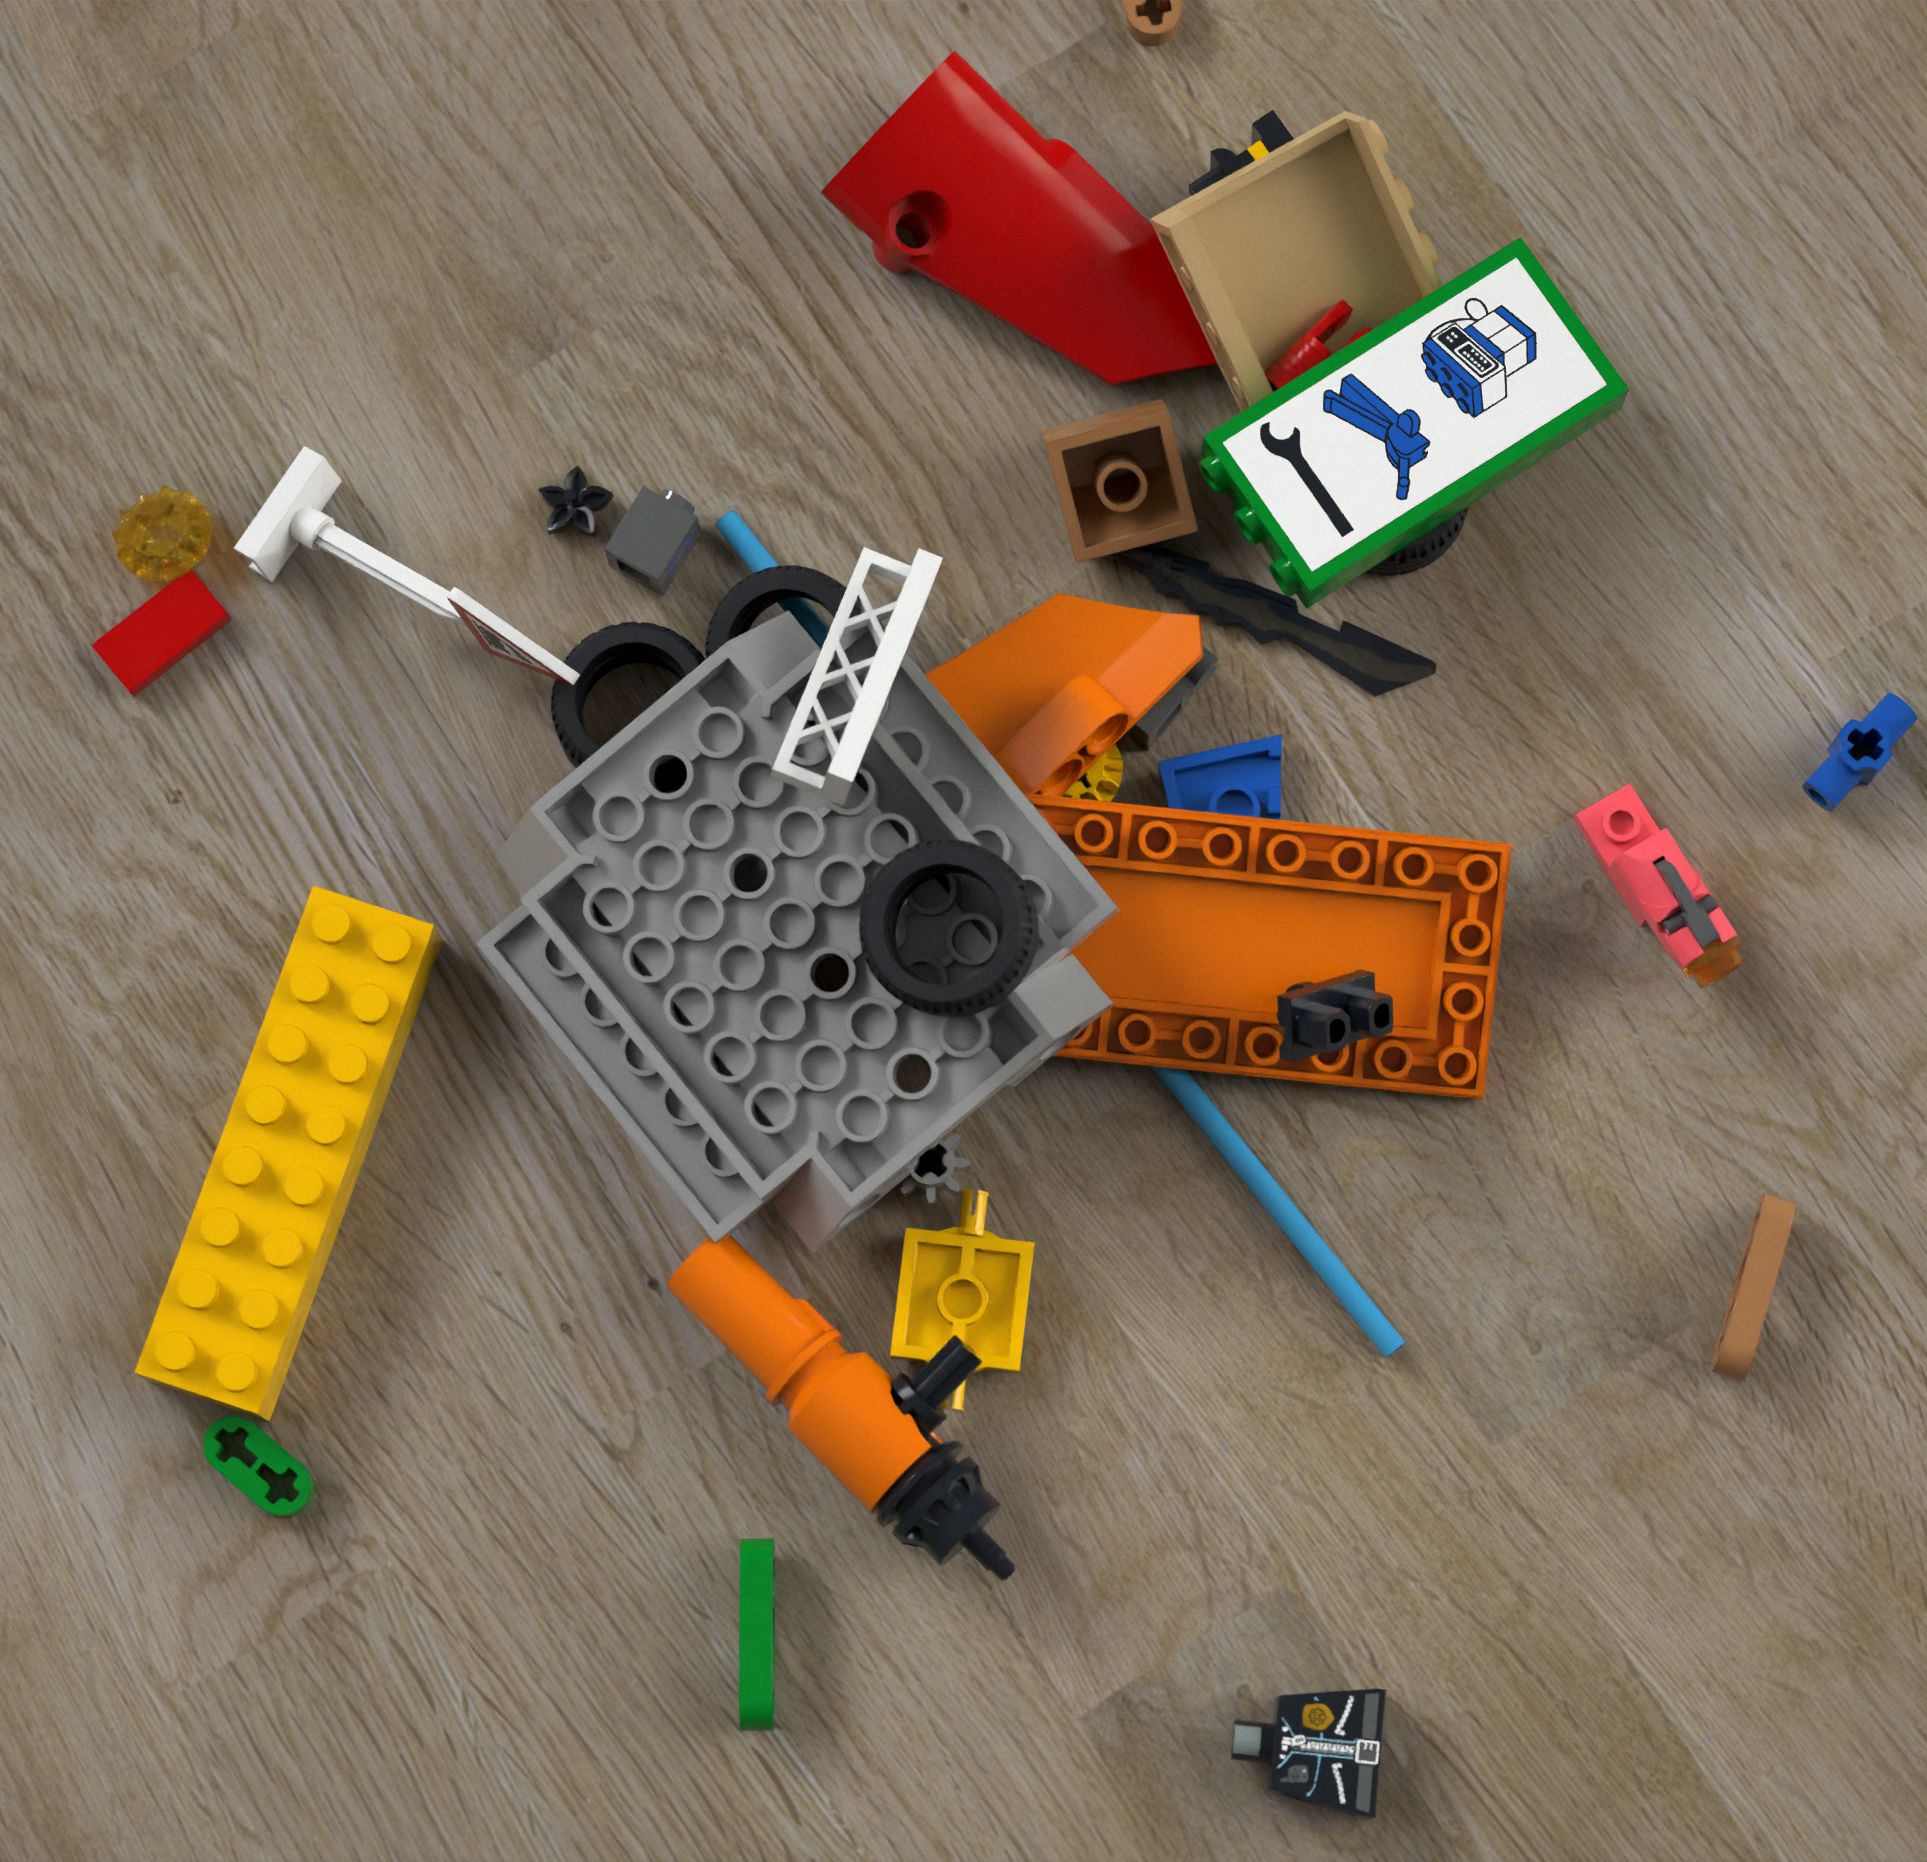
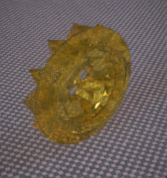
(165, 557)

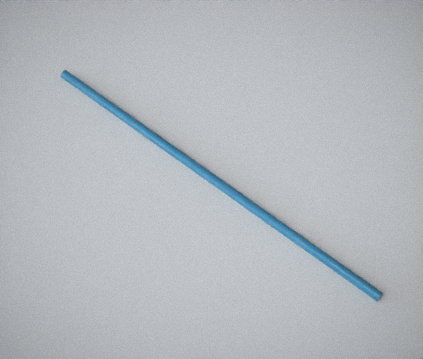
(1177, 1080)

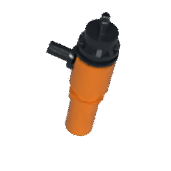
(847, 1408)

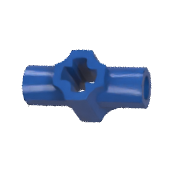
(1877, 732)

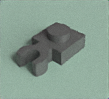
(1167, 709)

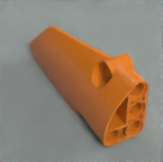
(1066, 684)

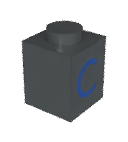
(654, 539)

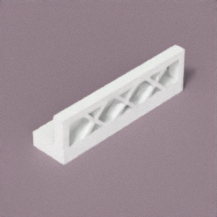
(878, 682)

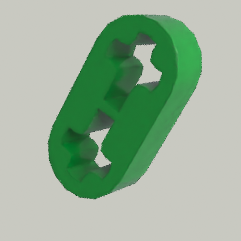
(269, 1455)

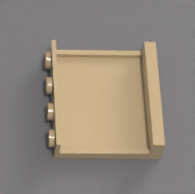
(1292, 240)

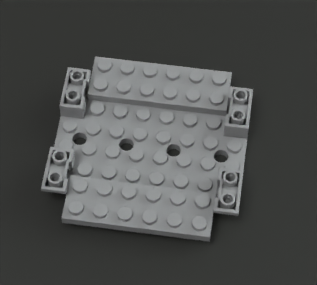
(703, 999)

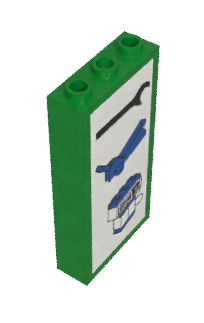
(1411, 423)

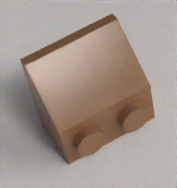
(1119, 480)

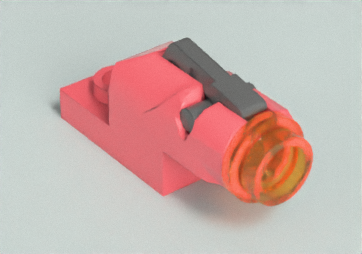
(1661, 886)

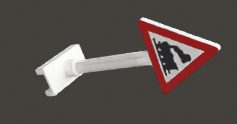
(295, 517)

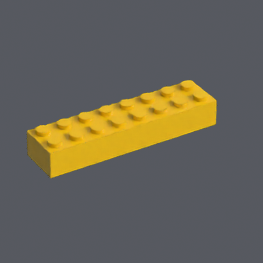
(290, 1154)

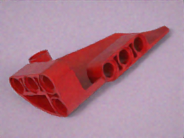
(1019, 230)

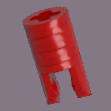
(1309, 349)

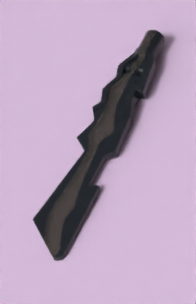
(1268, 615)

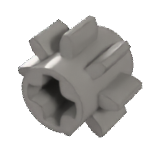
(930, 1183)

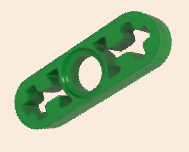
(757, 1634)

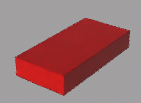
(161, 632)

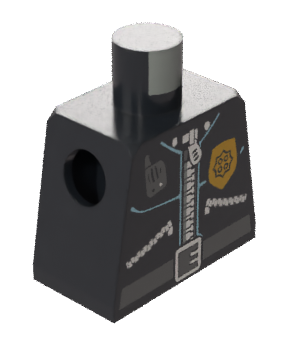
(1320, 1748)

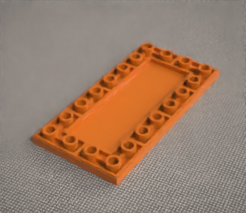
(1245, 906)

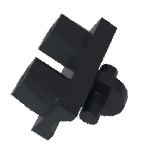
(1332, 1014)

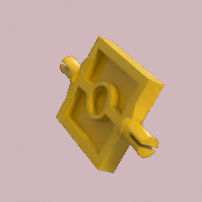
(966, 1287)

